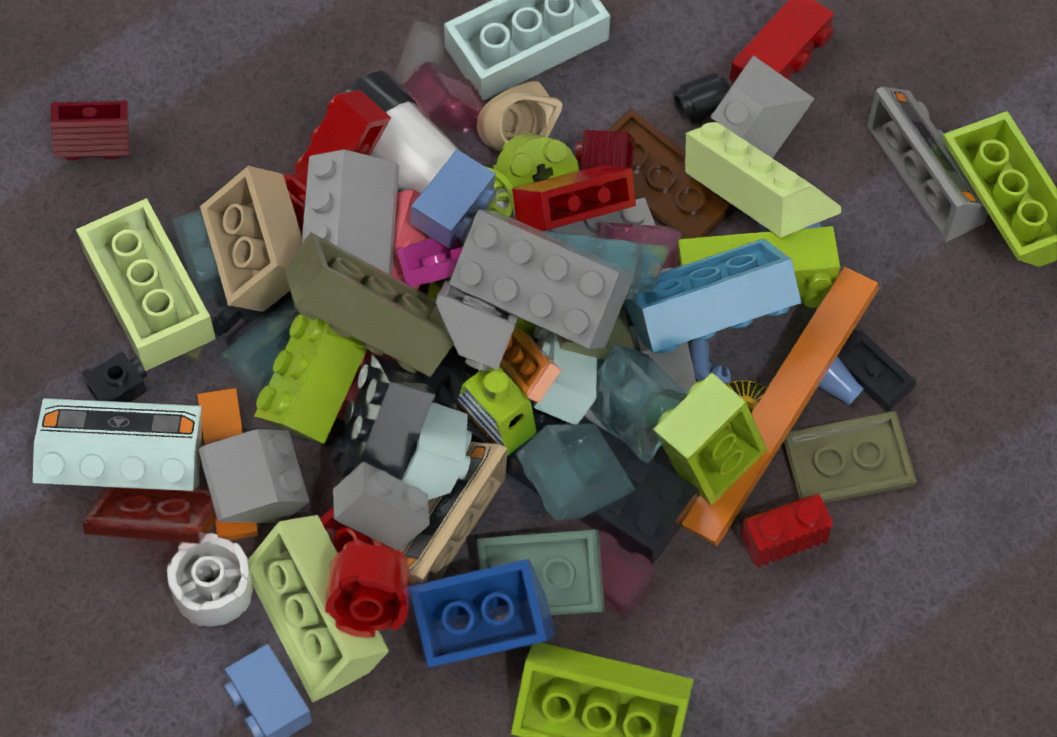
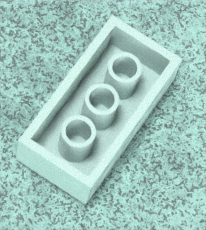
(522, 38)

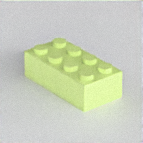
(146, 284)

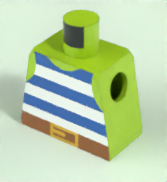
(493, 403)

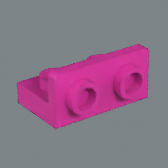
(428, 261)

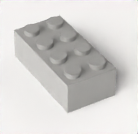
(541, 279)

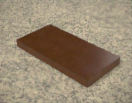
(661, 179)

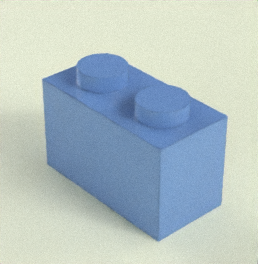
(453, 198)
(267, 695)

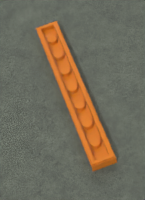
(789, 395)

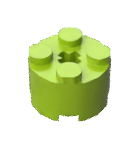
(530, 150)

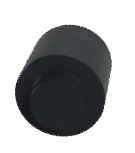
(700, 96)

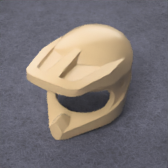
(519, 110)

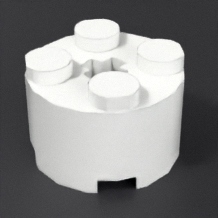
(215, 601)

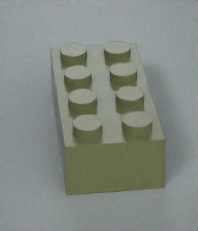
(367, 305)

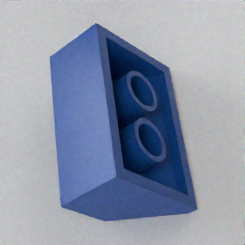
(481, 612)

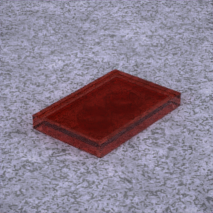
(152, 514)

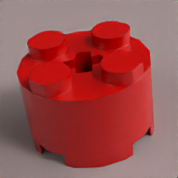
(367, 589)

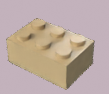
(252, 237)

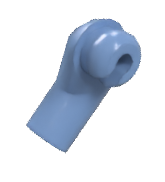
(701, 363)

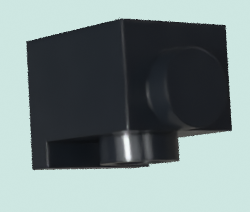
(125, 389)

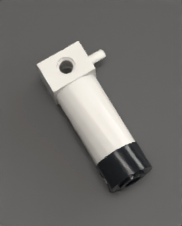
(409, 136)

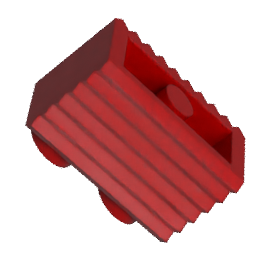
(787, 530)

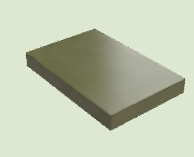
(849, 458)

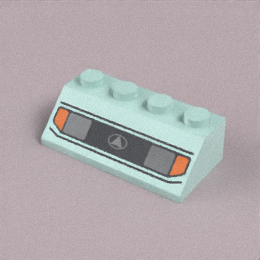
(118, 444)

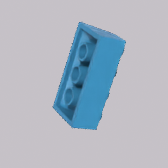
(714, 295)

